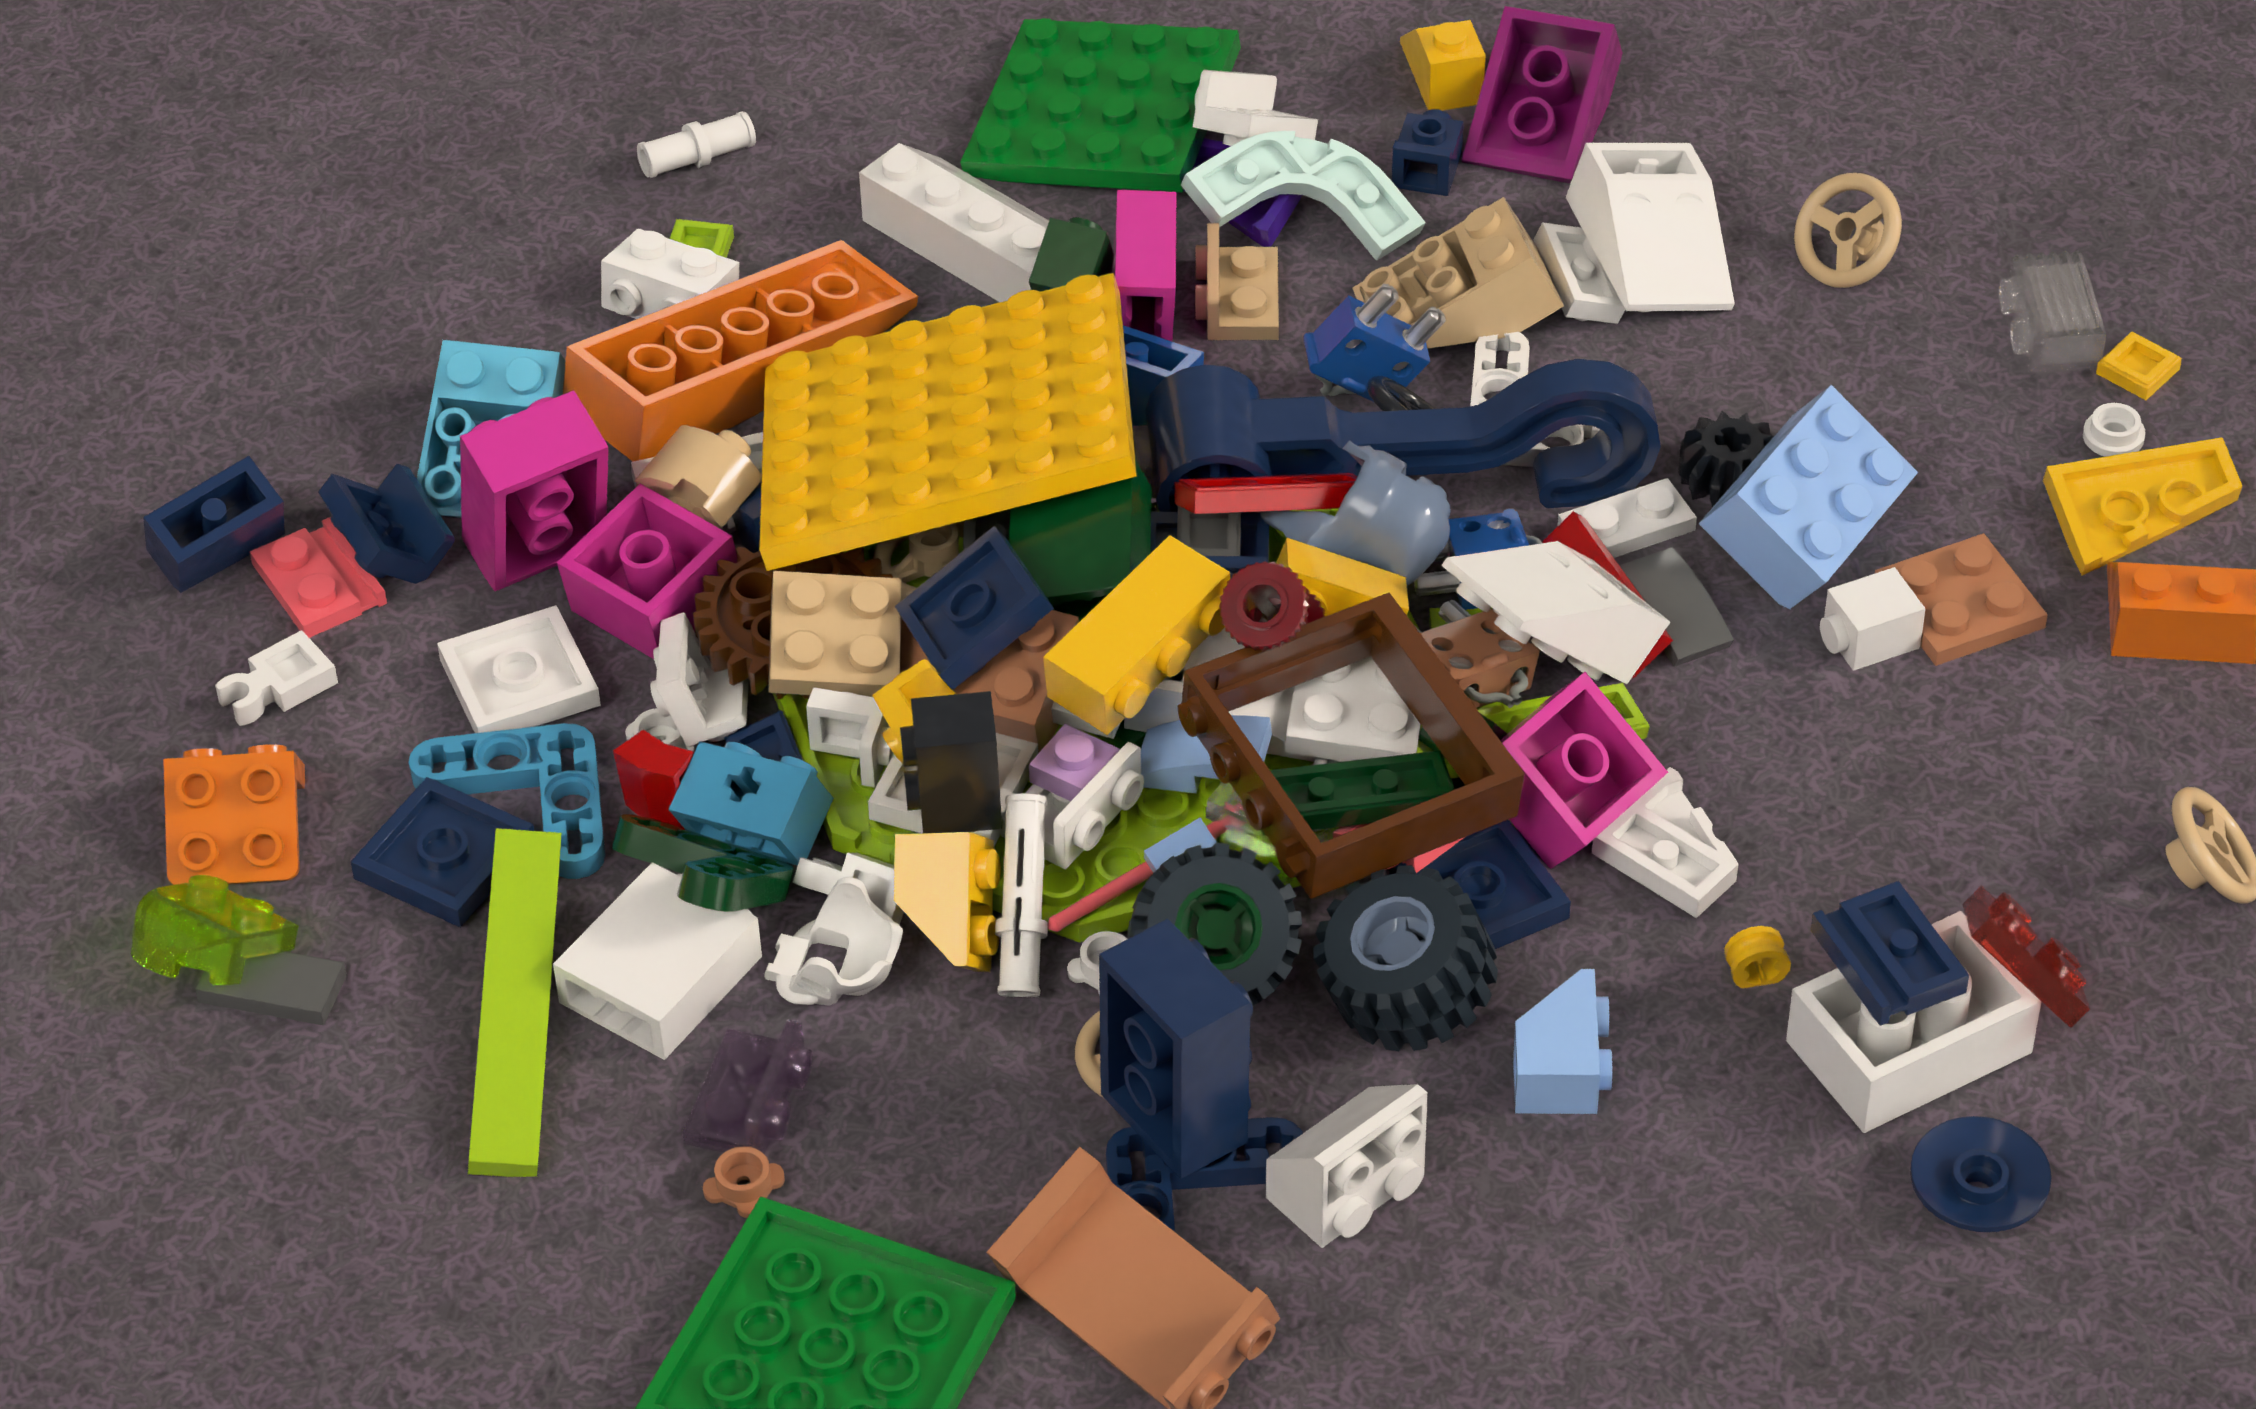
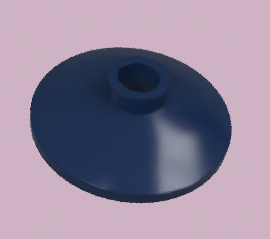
(1987, 1153)

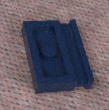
(1889, 953)

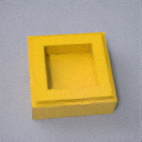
(2138, 365)

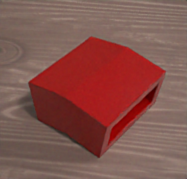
(651, 775)

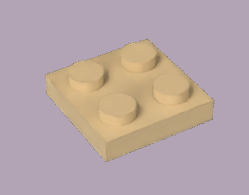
(833, 633)

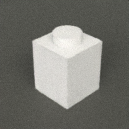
(1872, 619)

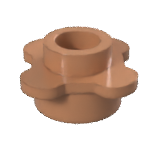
(739, 1165)

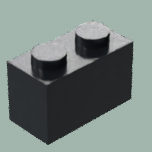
(955, 763)

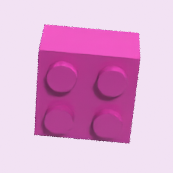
(642, 567)
(1578, 769)

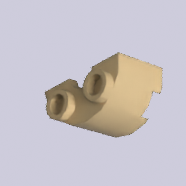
(703, 473)

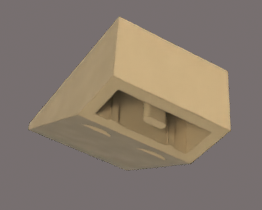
(1477, 273)

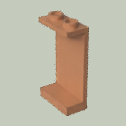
(1133, 1288)

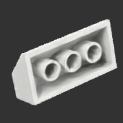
(952, 220)

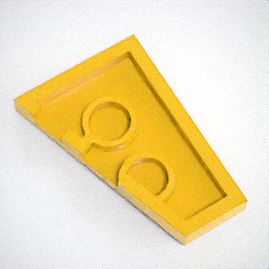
(2138, 497)

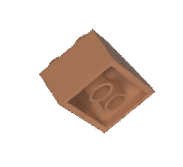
(1013, 678)

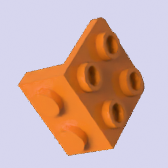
(233, 814)

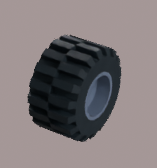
(1405, 958)

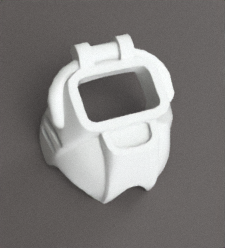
(844, 921)

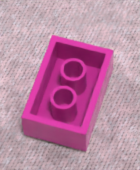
(531, 487)

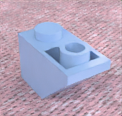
(1559, 1051)

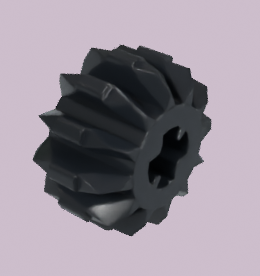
(1719, 453)

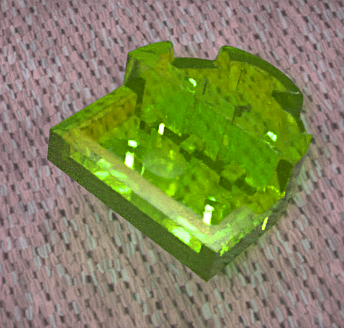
(206, 930)

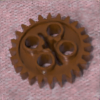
(736, 610)

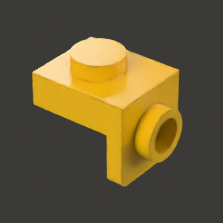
(896, 696)

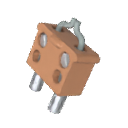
(1482, 656)

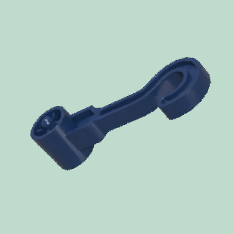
(1216, 426)

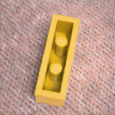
(1137, 636)

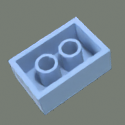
(1808, 498)

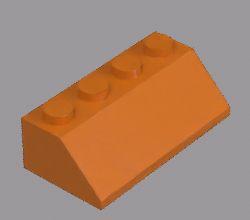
(2182, 612)

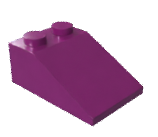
(1543, 93)

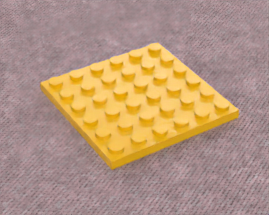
(945, 421)

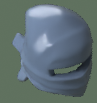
(1381, 520)

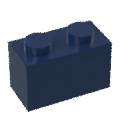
(214, 524)

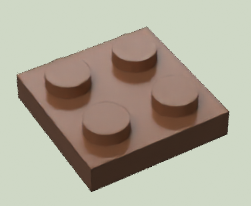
(1969, 599)

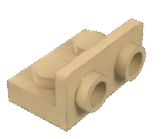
(1239, 290)

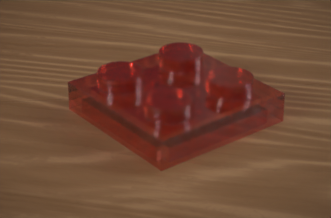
(2044, 969)

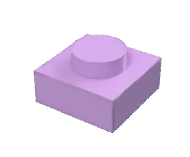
(1069, 762)

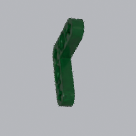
(712, 871)

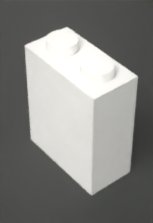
(656, 963)

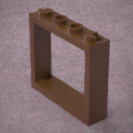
(1428, 689)

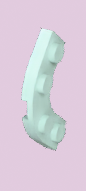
(1302, 166)

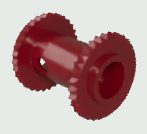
(1257, 596)

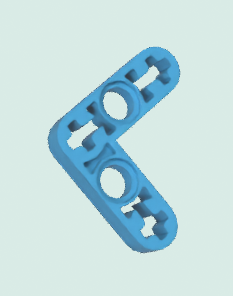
(538, 766)

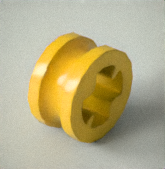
(1757, 957)

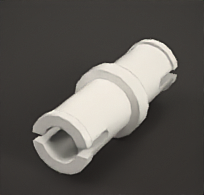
(696, 144)

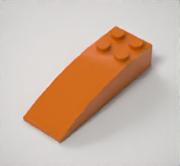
(710, 353)

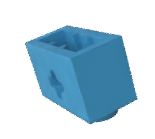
(752, 800)

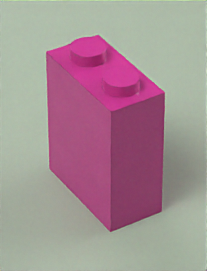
(1146, 260)

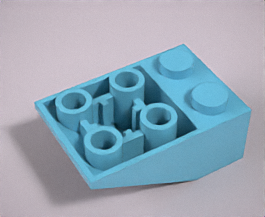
(472, 387)

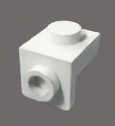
(849, 727)

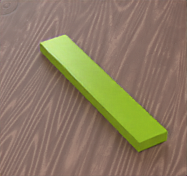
(515, 1004)

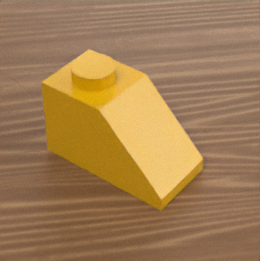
(1446, 64)

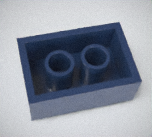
(1175, 1047)

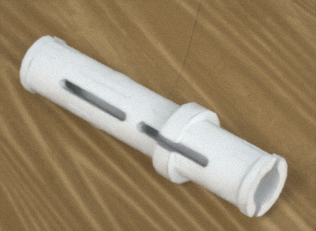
(1021, 919)

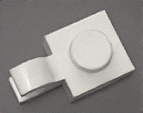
(875, 874)

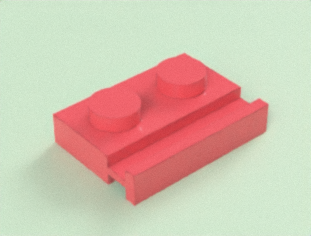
(317, 578)

